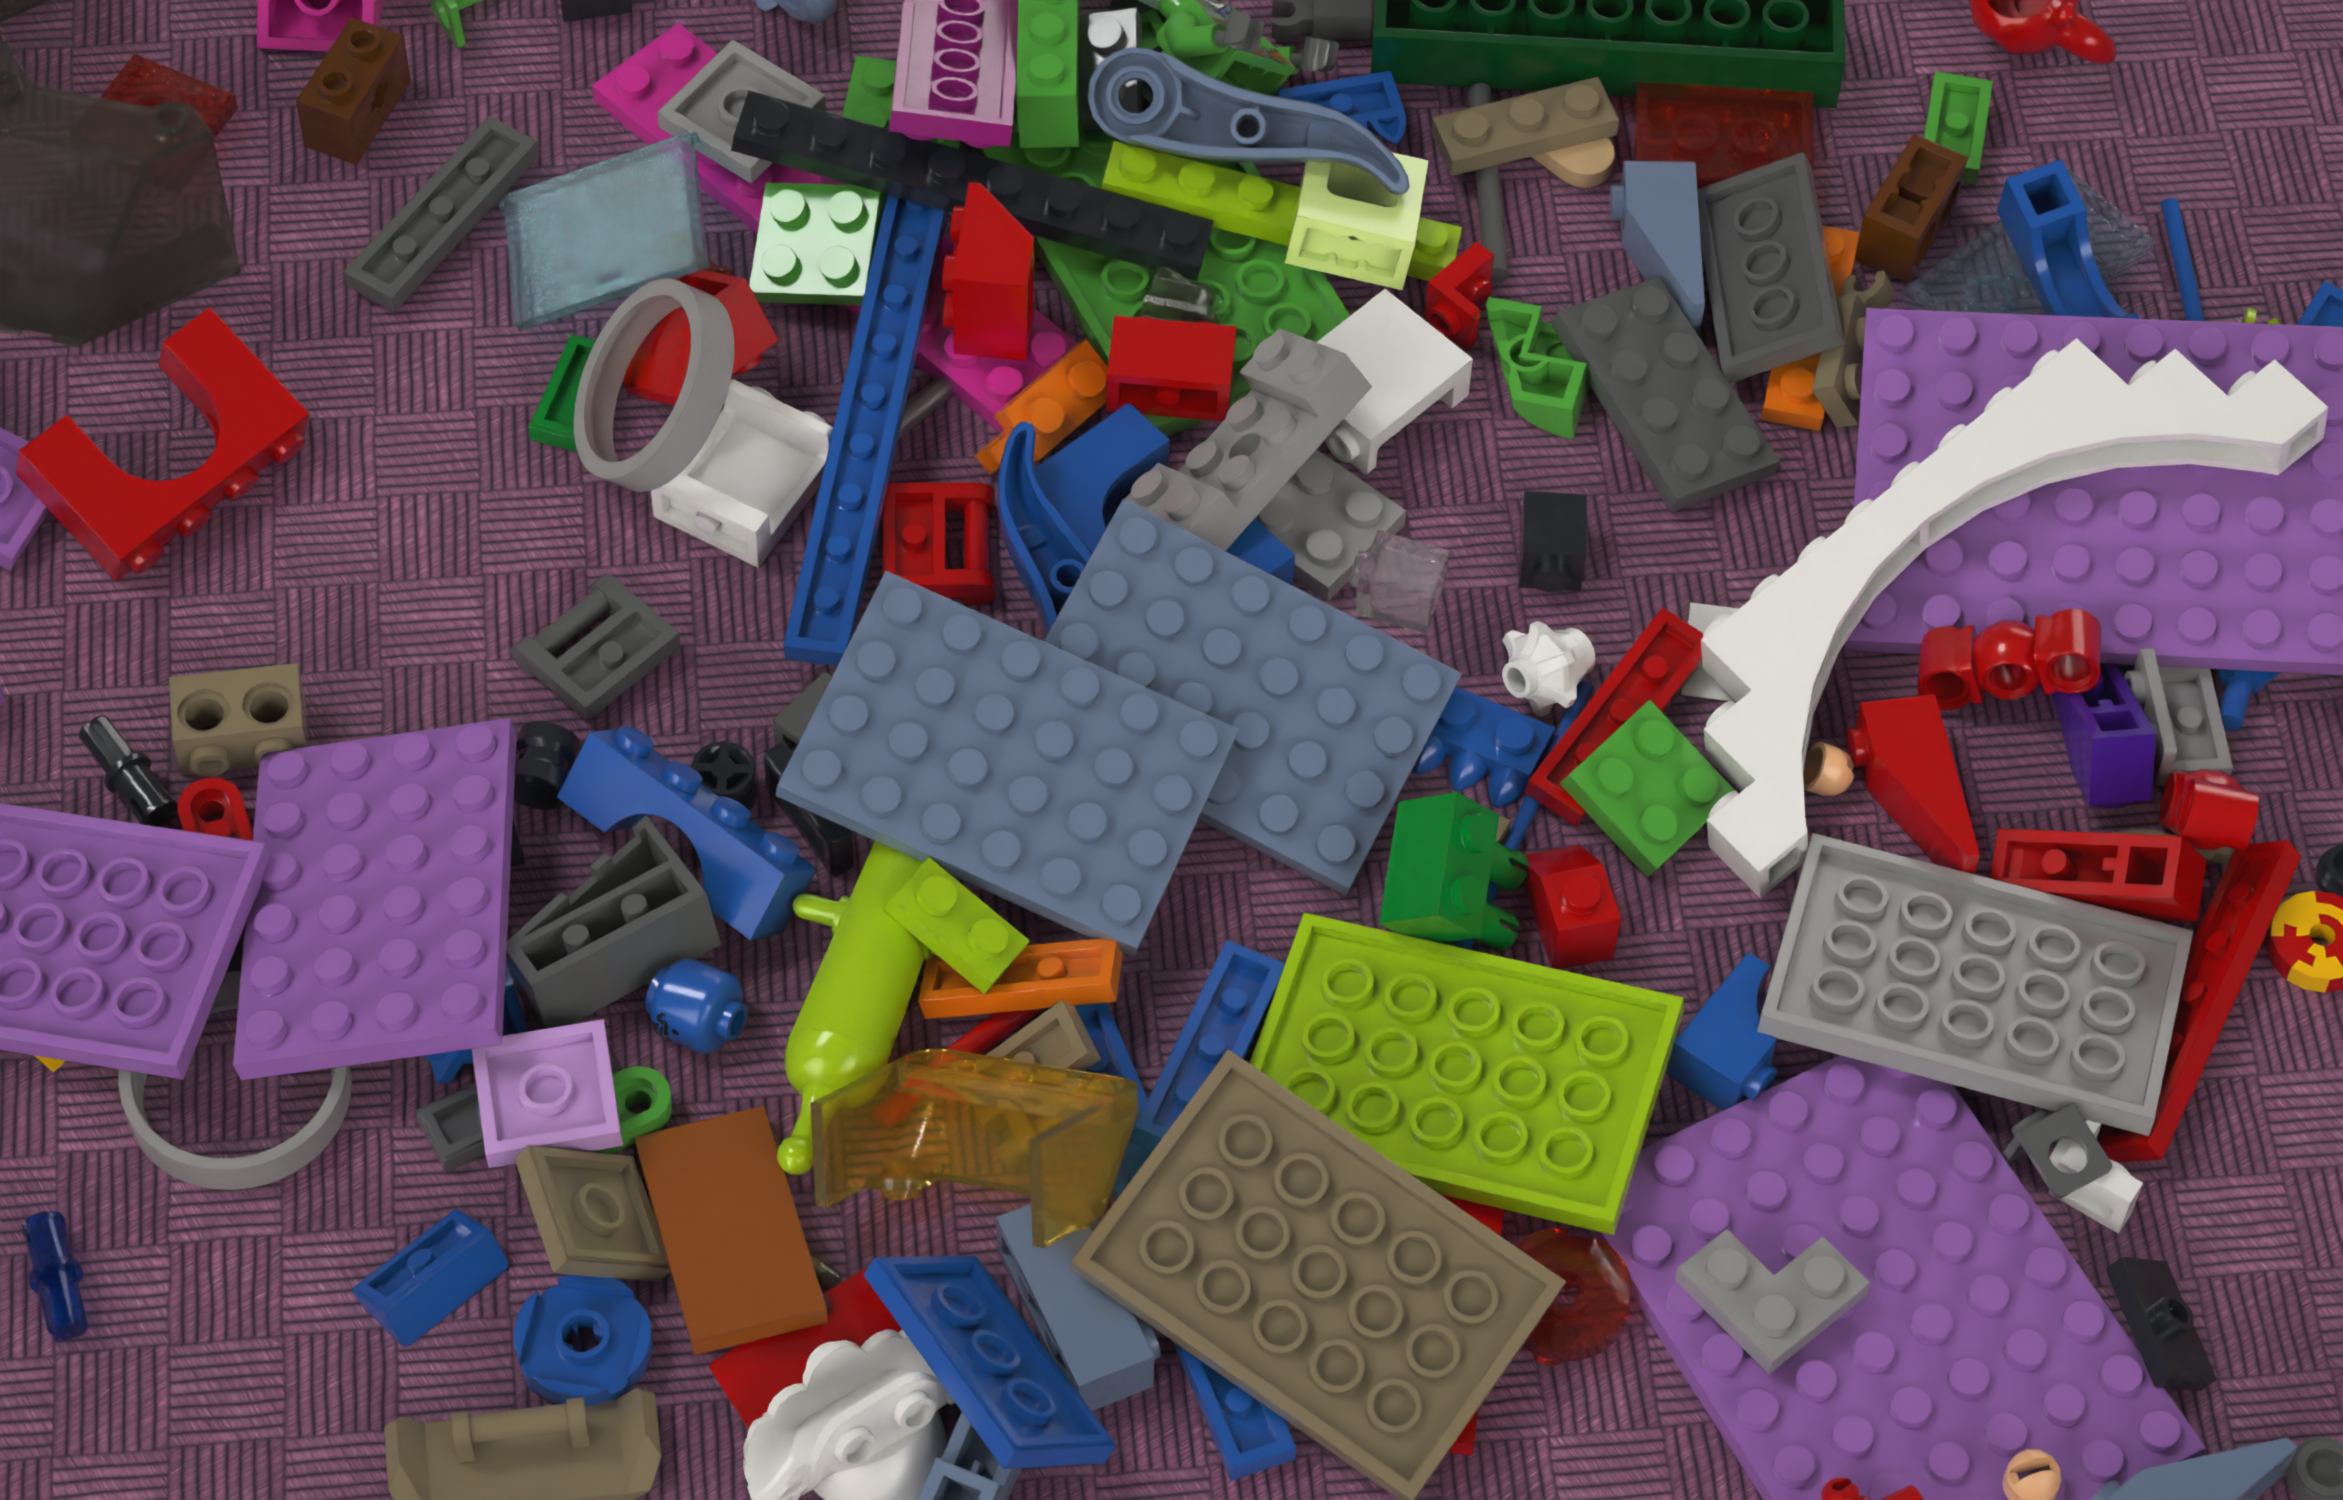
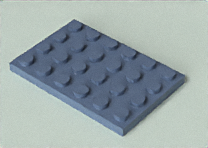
(1318, 697)
(1008, 763)

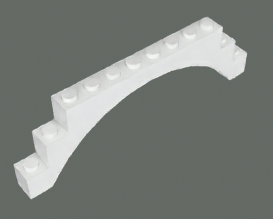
(2050, 428)

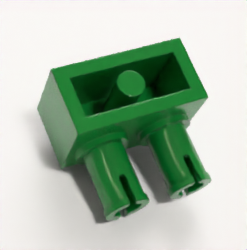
(1442, 872)

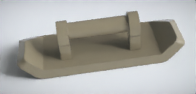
(529, 1453)

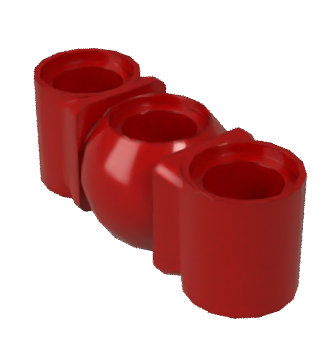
(2010, 659)
(2209, 809)

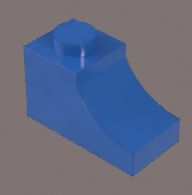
(1720, 1047)

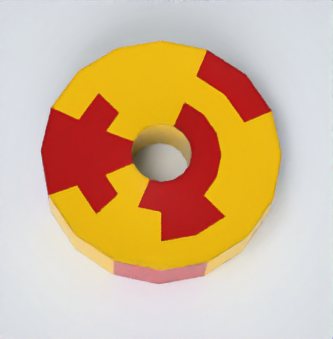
(2291, 946)

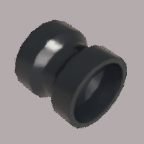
(542, 765)

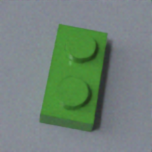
(1959, 117)

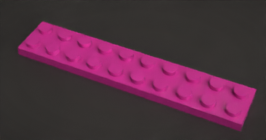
(662, 68)

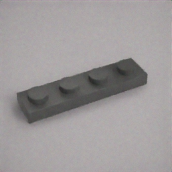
(441, 214)

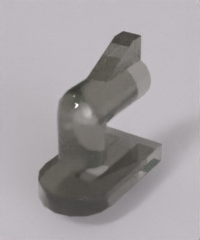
(1179, 299)

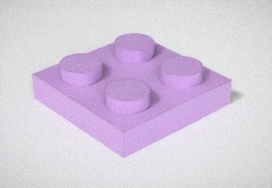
(547, 1092)

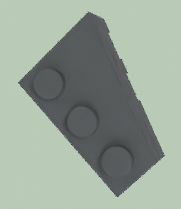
(611, 932)

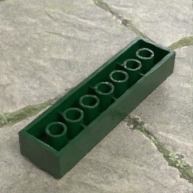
(1620, 41)

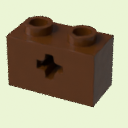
(353, 90)

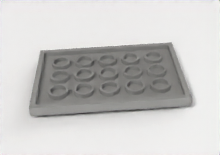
(1978, 983)

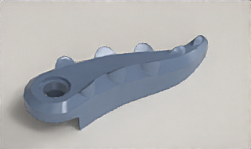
(1225, 123)

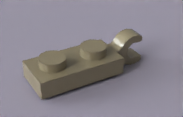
(1840, 369)

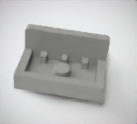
(2183, 715)

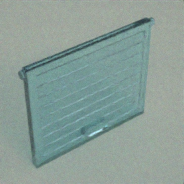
(605, 230)

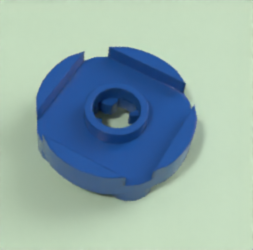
(602, 1372)

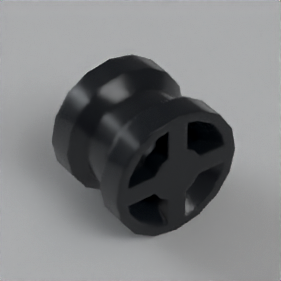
(726, 763)

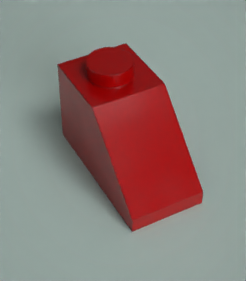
(1572, 906)

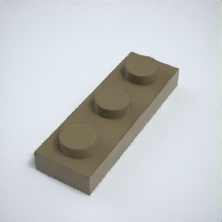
(1524, 126)

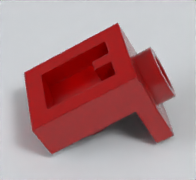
(1458, 293)

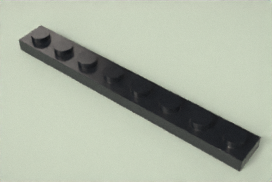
(940, 179)

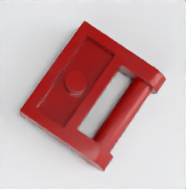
(917, 537)

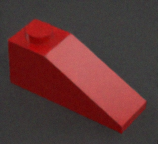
(1915, 776)
(2117, 871)

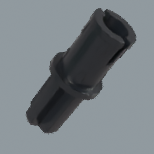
(128, 773)

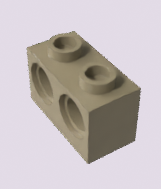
(238, 708)

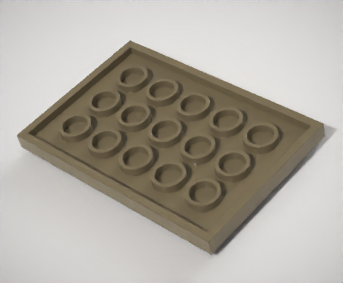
(1318, 1276)

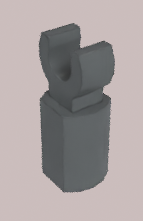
(1322, 19)

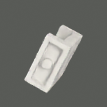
(1408, 372)
(748, 475)

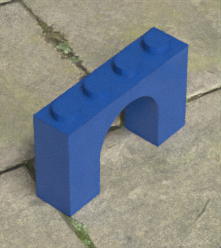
(1102, 465)

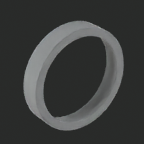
(698, 401)
(239, 1171)

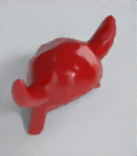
(2040, 26)

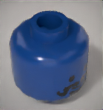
(696, 1005)

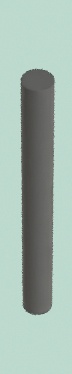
(1490, 199)

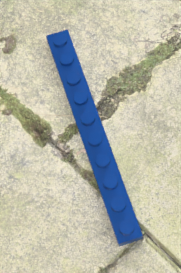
(865, 433)

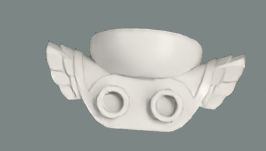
(853, 1428)

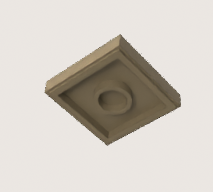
(592, 1213)

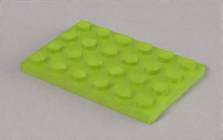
(1473, 1066)

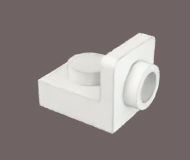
(2105, 1199)

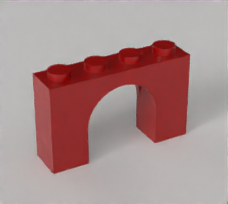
(131, 518)

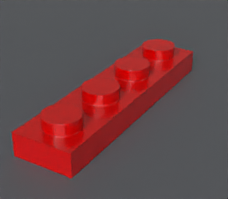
(1651, 670)

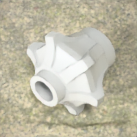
(1547, 665)

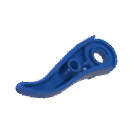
(1035, 534)

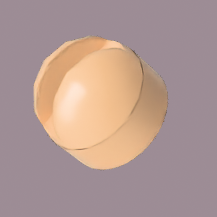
(1827, 770)
(2037, 1486)

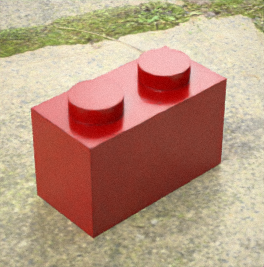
(1171, 367)

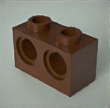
(1911, 208)

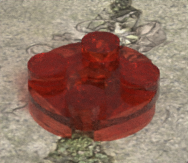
(1599, 1308)

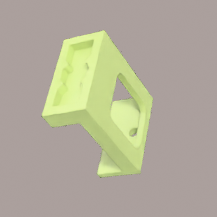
(1353, 235)

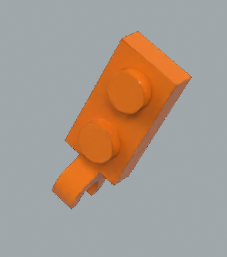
(1052, 403)

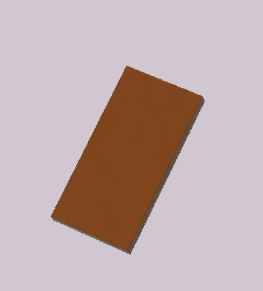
(730, 1230)

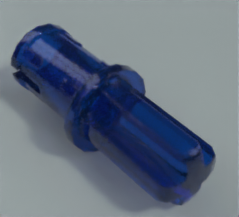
(55, 1275)

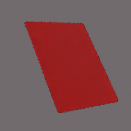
(764, 1367)

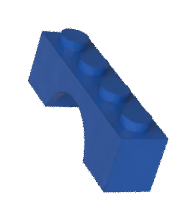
(2053, 243)
(745, 870)

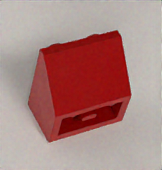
(989, 279)
(664, 355)

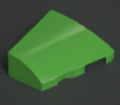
(1537, 368)

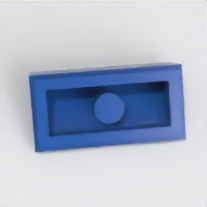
(432, 1277)

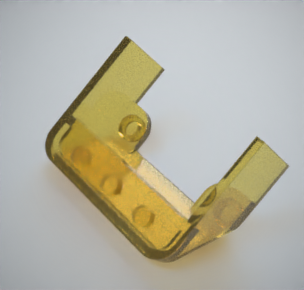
(981, 1126)

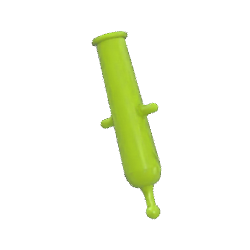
(856, 994)

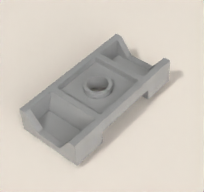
(1293, 406)

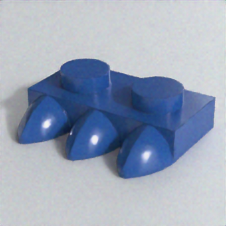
(1365, 98)
(1485, 740)

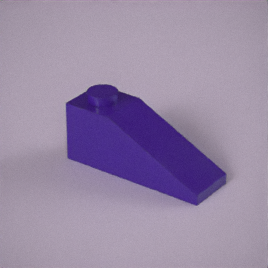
(2108, 741)

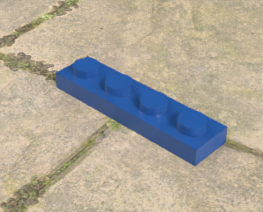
(1221, 1019)

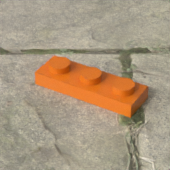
(1037, 979)

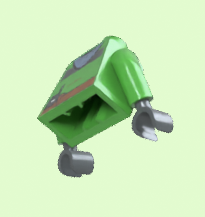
(1232, 46)

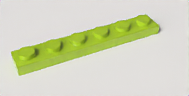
(1245, 201)

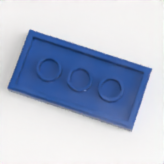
(990, 1361)

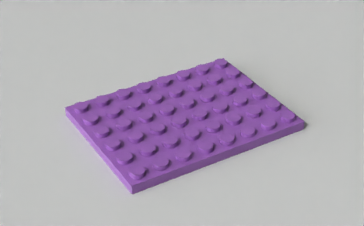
(2164, 556)
(1972, 1317)

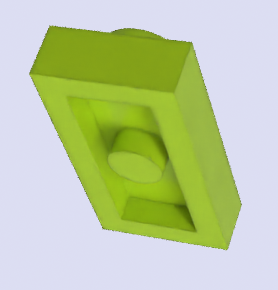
(956, 925)

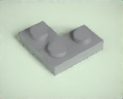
(1767, 1311)

